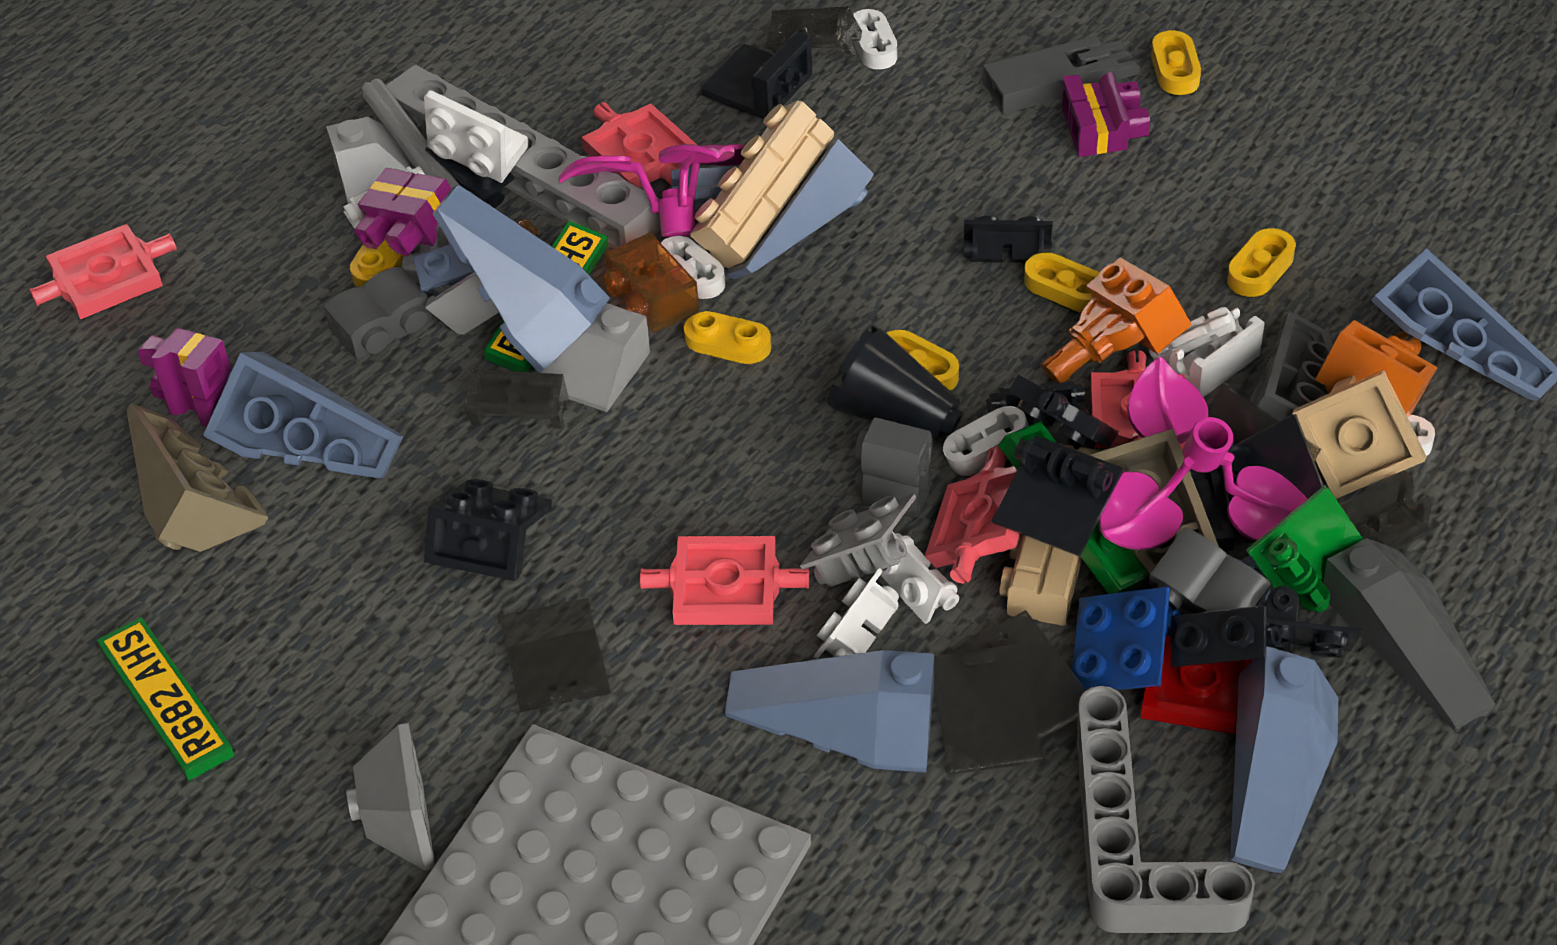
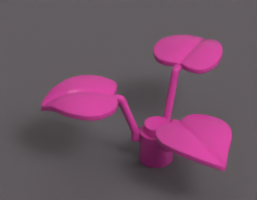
(677, 205)
(1142, 515)

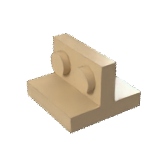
(1360, 433)

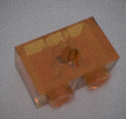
(651, 282)

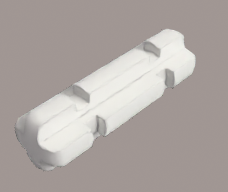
(1200, 333)

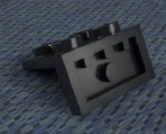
(761, 80)
(482, 528)

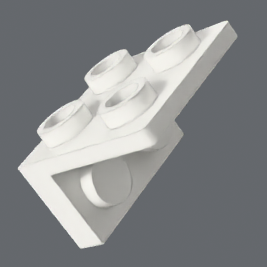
(471, 138)

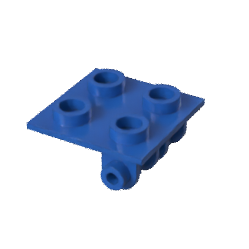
(1122, 639)

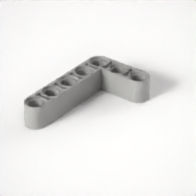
(1142, 885)

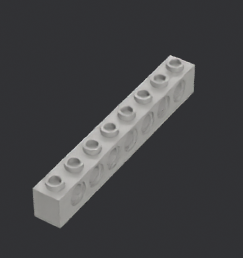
(592, 200)

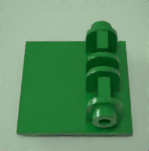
(1299, 547)

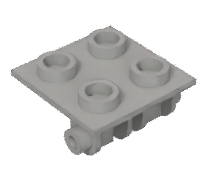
(859, 542)

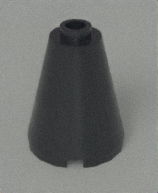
(893, 386)

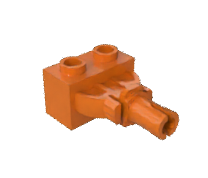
(1124, 310)
(1365, 352)

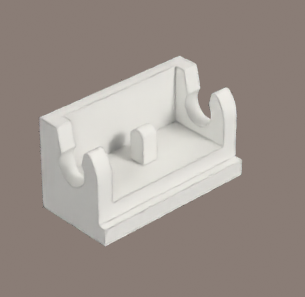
(1222, 358)

